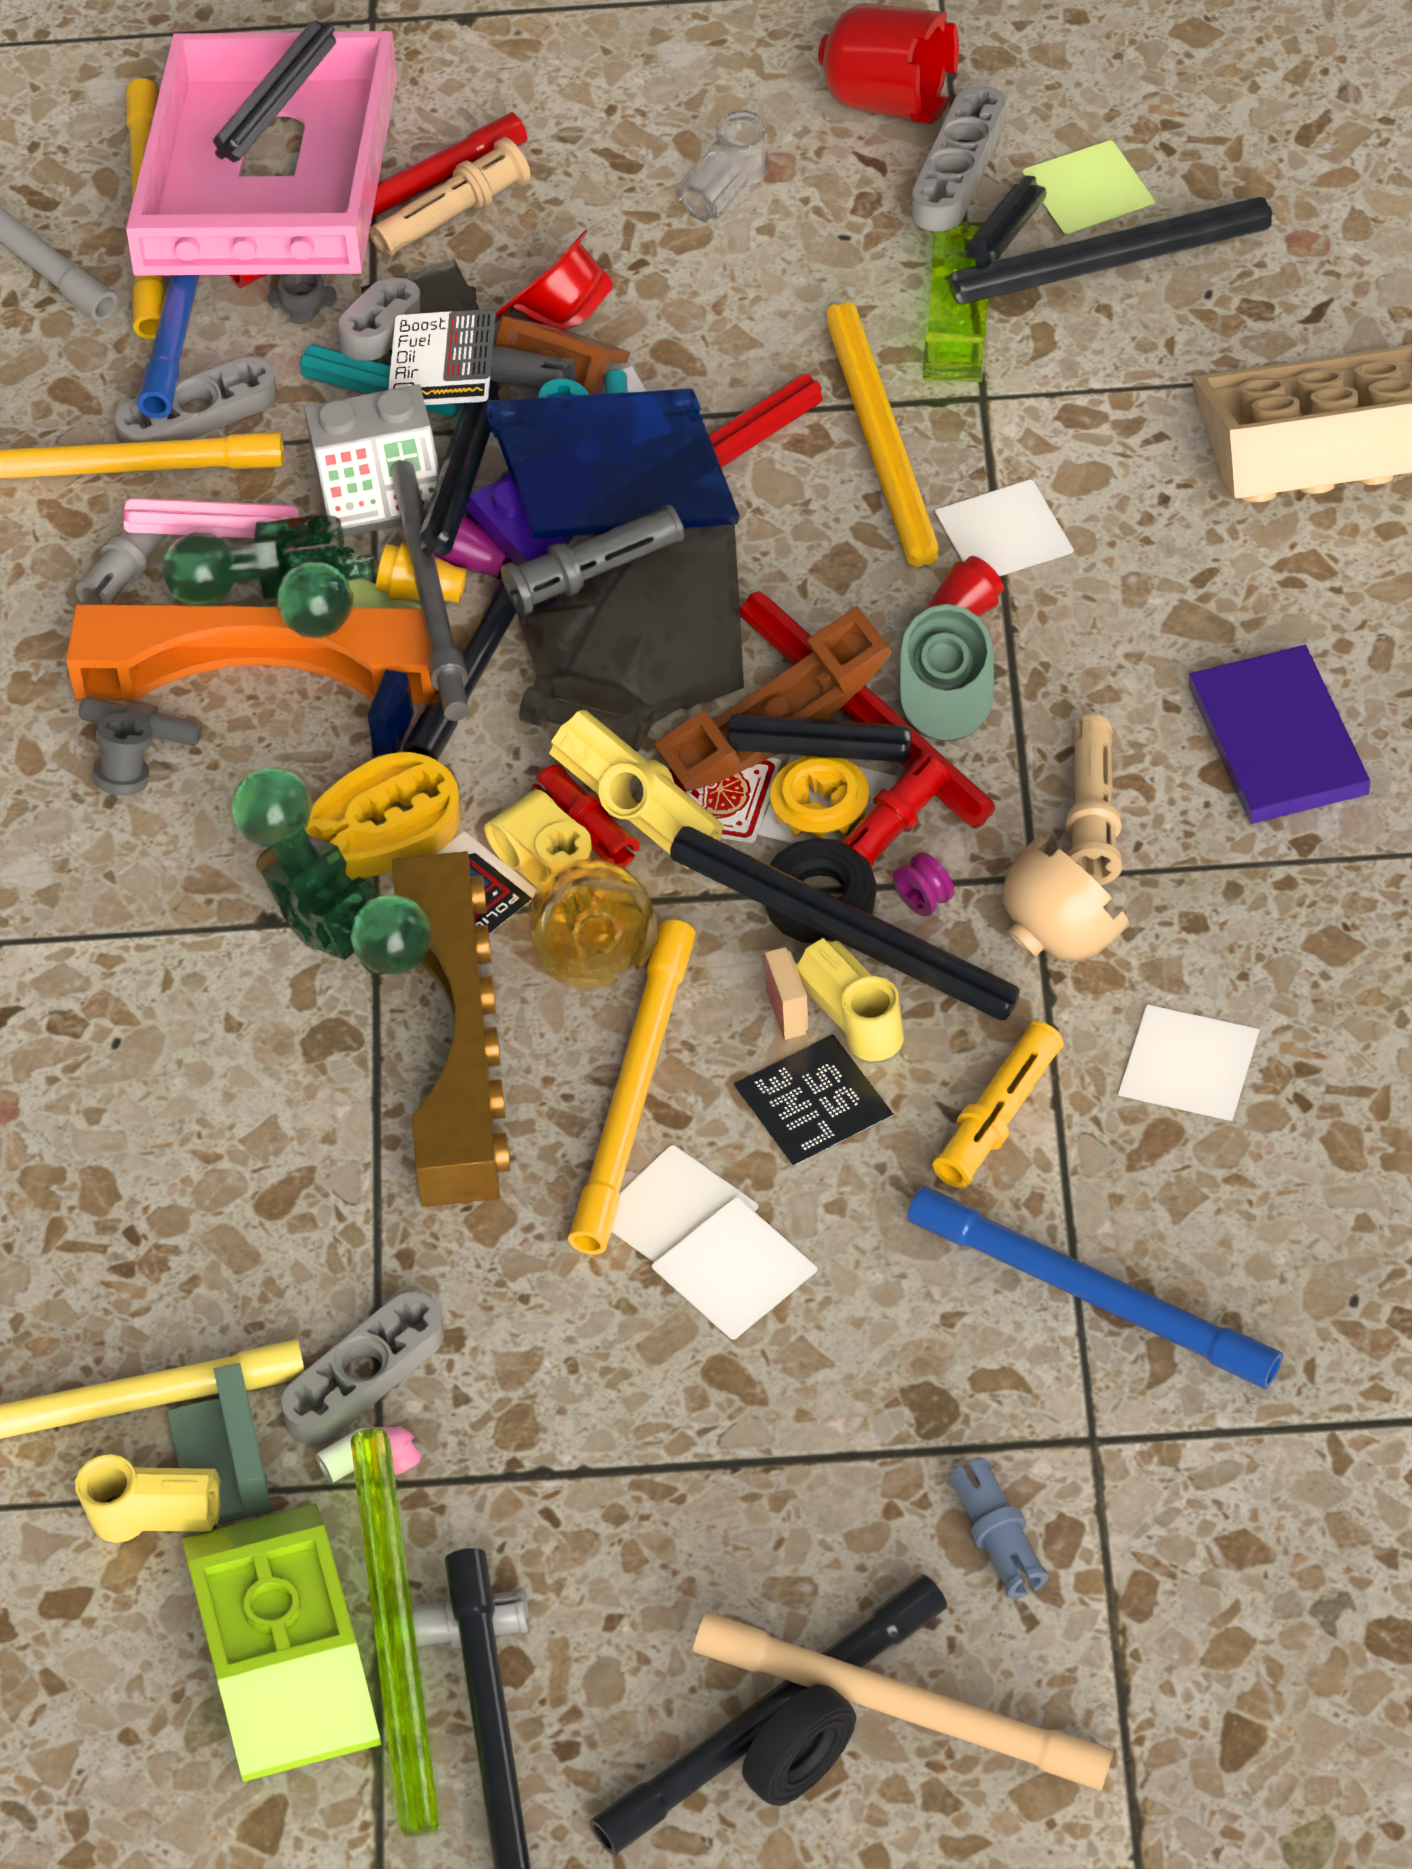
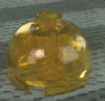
(591, 923)

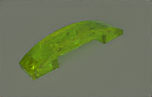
(955, 331)

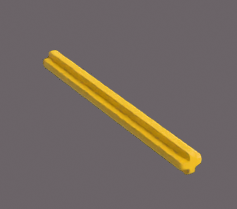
(882, 435)

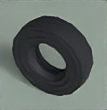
(828, 859)
(799, 1744)

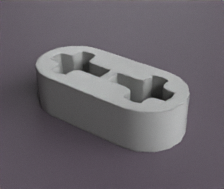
(369, 323)

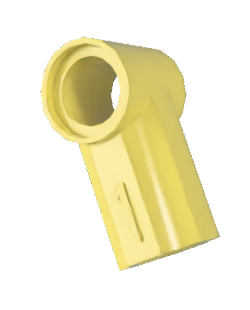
(854, 999)
(148, 1500)

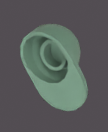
(946, 672)

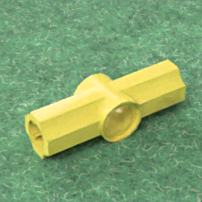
(607, 768)

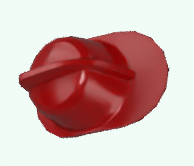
(565, 292)

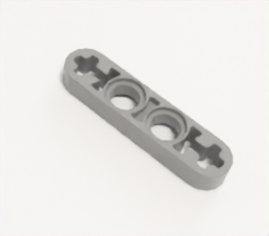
(963, 158)

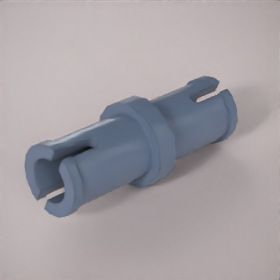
(998, 1528)

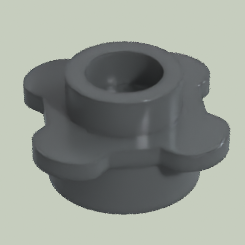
(302, 296)

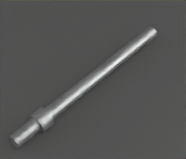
(445, 663)

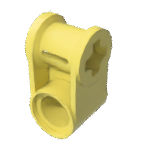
(537, 837)

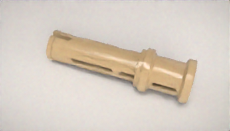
(469, 187)
(1093, 819)

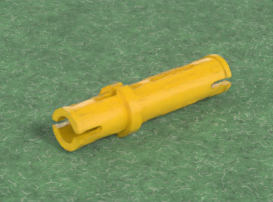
(963, 1154)

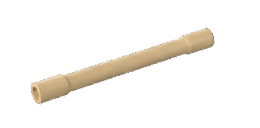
(1047, 1749)

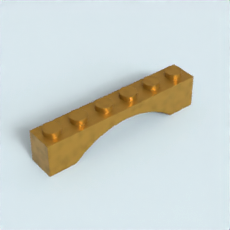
(454, 1125)

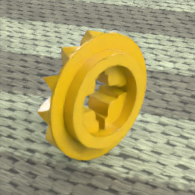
(828, 778)

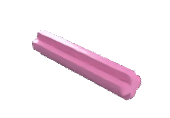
(186, 516)

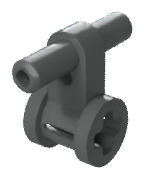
(125, 735)

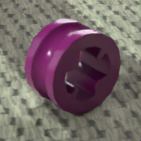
(923, 884)

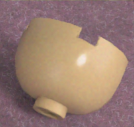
(1057, 906)

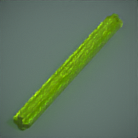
(394, 1634)

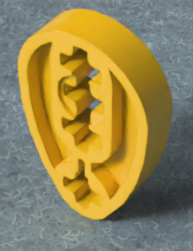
(369, 793)

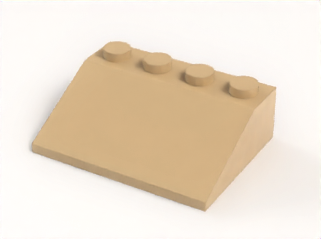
(1310, 422)

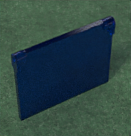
(610, 460)

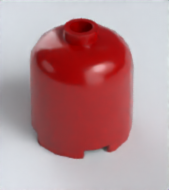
(890, 60)

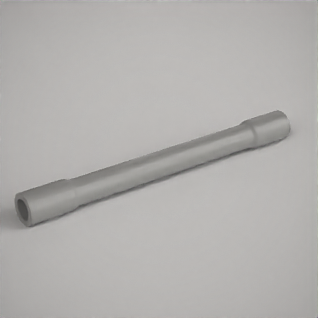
(72, 281)

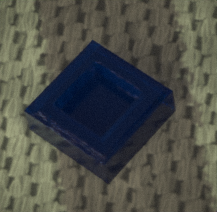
(390, 713)

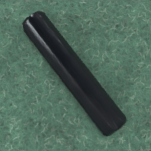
(1005, 222)
(820, 737)

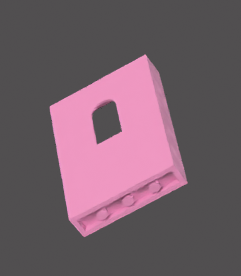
(208, 219)

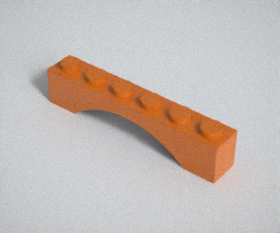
(137, 648)

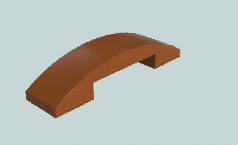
(815, 688)

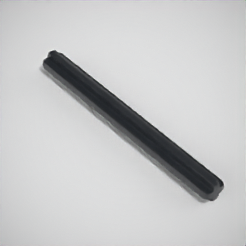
(1110, 250)
(845, 923)

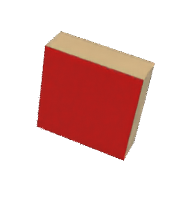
(786, 993)

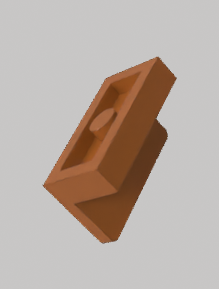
(590, 356)

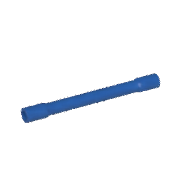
(162, 370)
(1220, 1345)

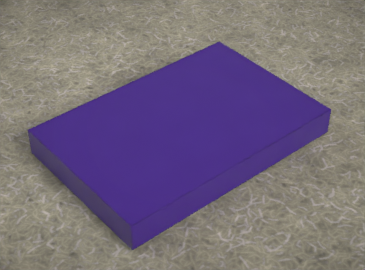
(1279, 734)

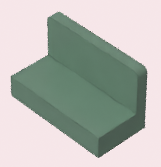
(223, 1438)

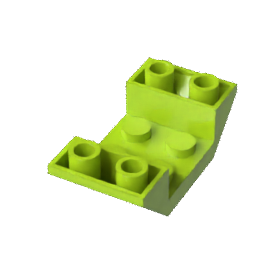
(281, 1642)

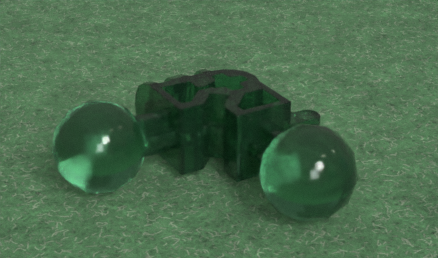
(295, 558)
(311, 881)

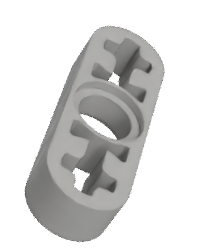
(228, 378)
(354, 1395)

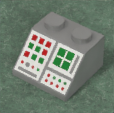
(356, 447)

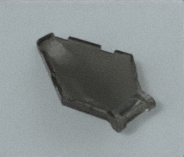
(640, 638)

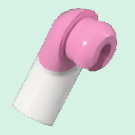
(337, 1458)

